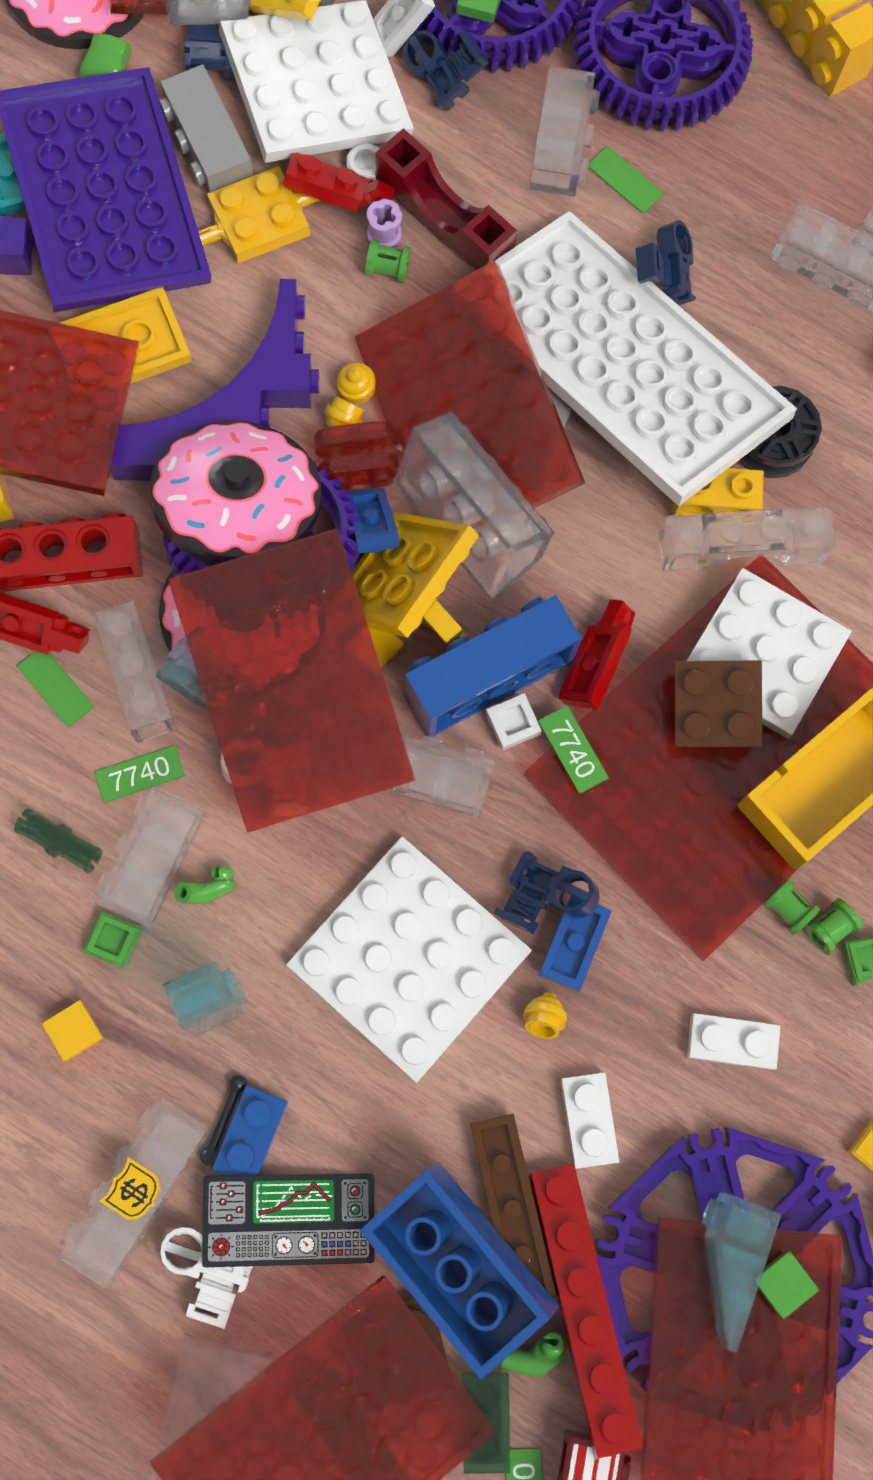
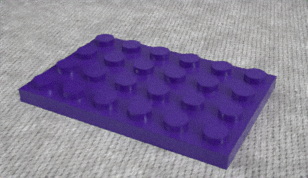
(102, 188)

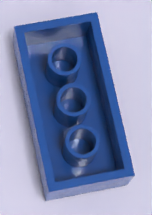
(491, 665)
(460, 1270)

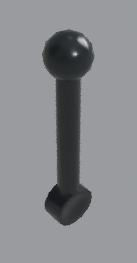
(209, 1154)

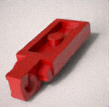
(334, 184)
(39, 627)
(598, 657)

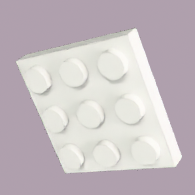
(785, 634)

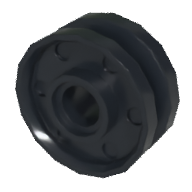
(788, 453)

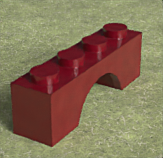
(471, 231)

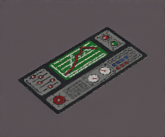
(286, 1220)

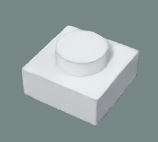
(513, 722)

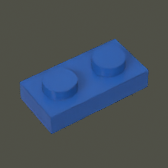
(375, 523)
(574, 946)
(250, 1134)

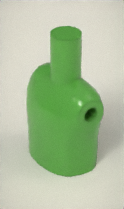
(105, 56)

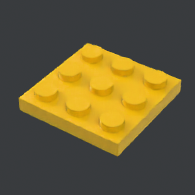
(405, 580)

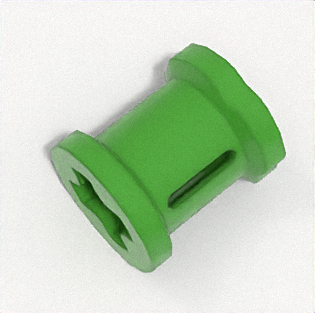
(388, 261)
(792, 906)
(833, 926)

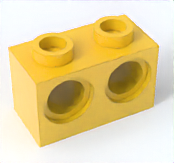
(729, 492)

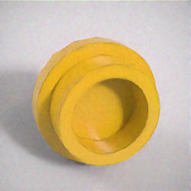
(356, 383)
(342, 413)
(545, 1016)

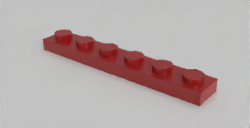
(585, 1312)

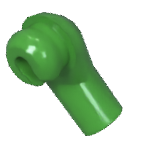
(205, 892)

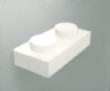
(399, 20)
(733, 1041)
(589, 1120)

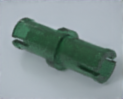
(58, 840)

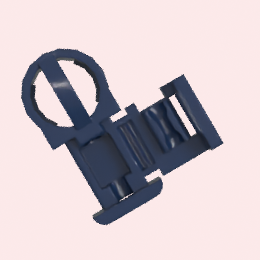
(206, 48)
(452, 65)
(668, 262)
(544, 885)

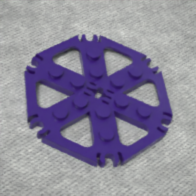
(714, 1170)

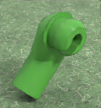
(538, 1358)

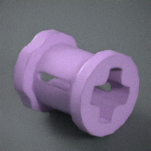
(384, 223)

